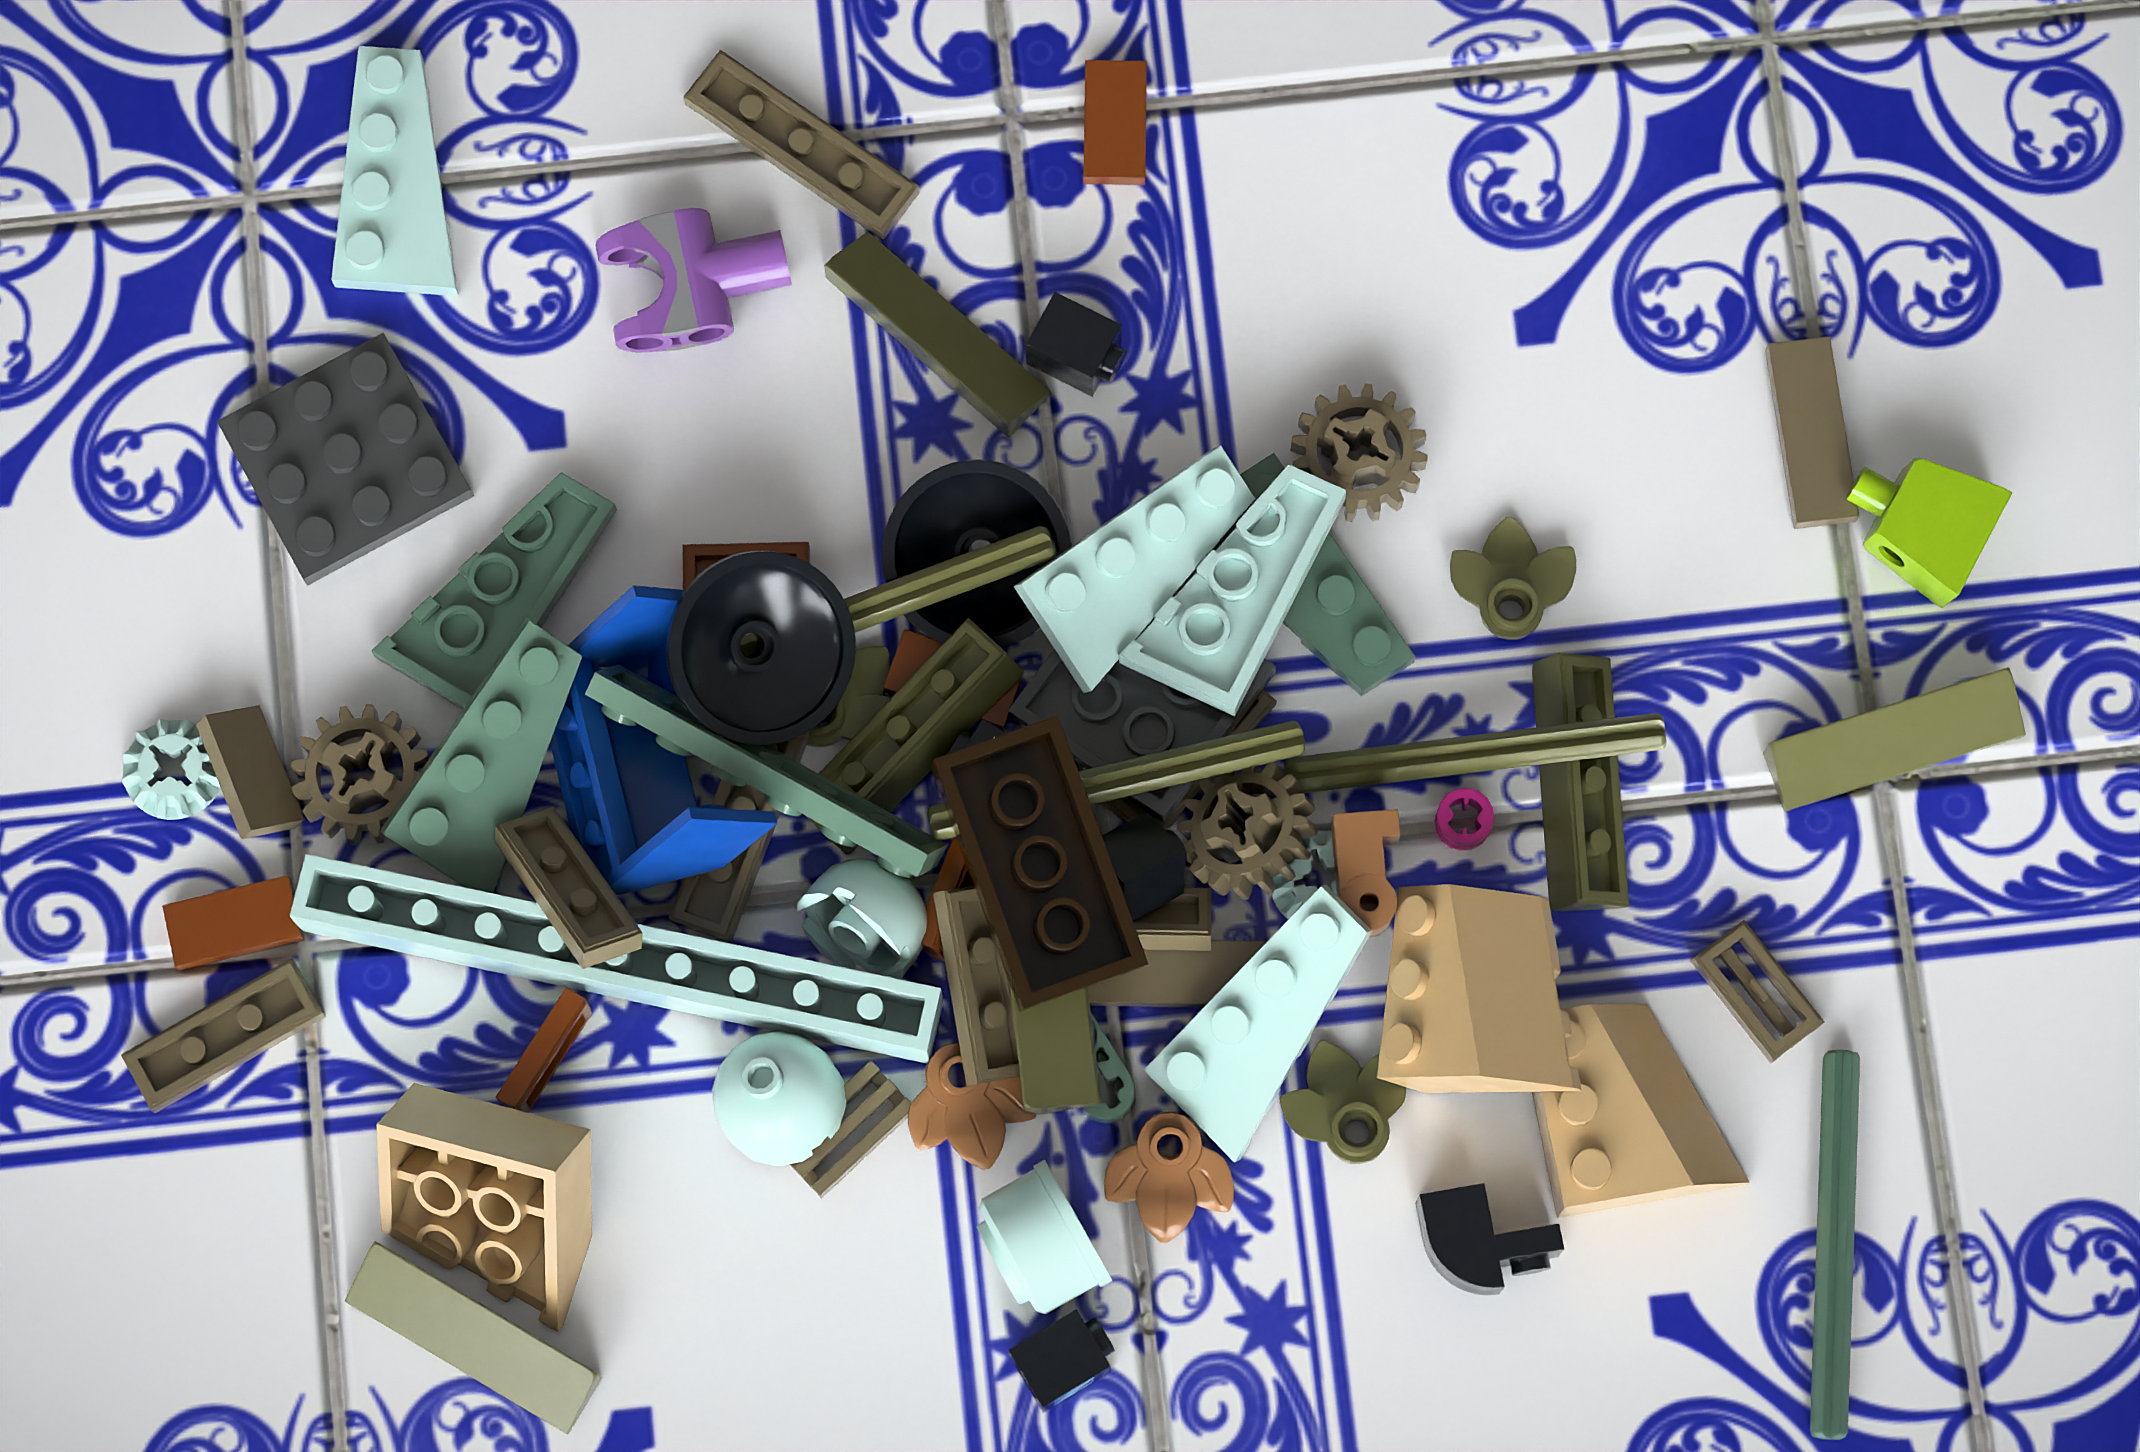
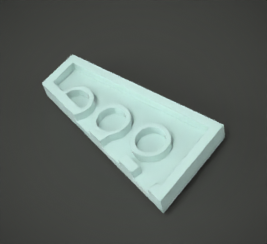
(391, 195)
(1124, 571)
(1231, 609)
(1247, 1038)

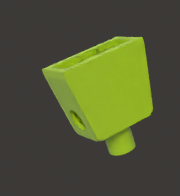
(1929, 524)

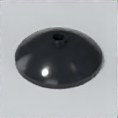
(942, 521)
(800, 655)

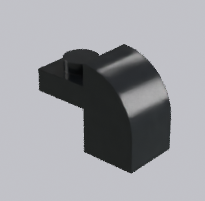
(1463, 1243)

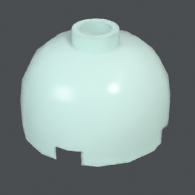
(865, 918)
(778, 1097)

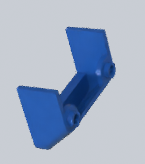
(622, 789)

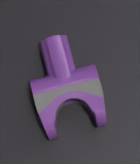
(695, 277)

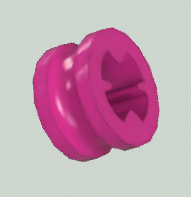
(1482, 823)

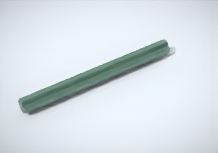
(1835, 1245)

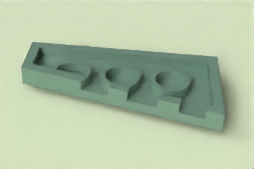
(517, 576)
(1336, 610)
(487, 761)

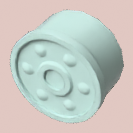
(1039, 1241)

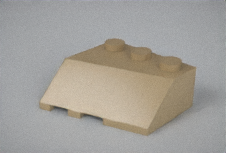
(1474, 994)
(1636, 1123)
(489, 1193)

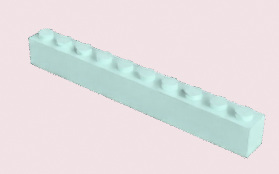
(668, 971)

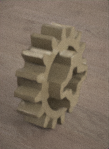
(1378, 467)
(372, 751)
(1270, 832)

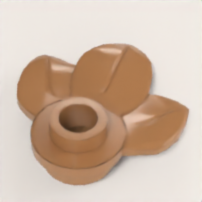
(965, 1116)
(1173, 1185)

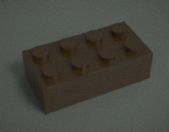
(1038, 863)

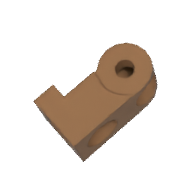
(1361, 864)

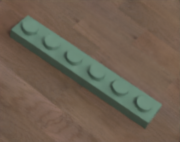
(788, 784)

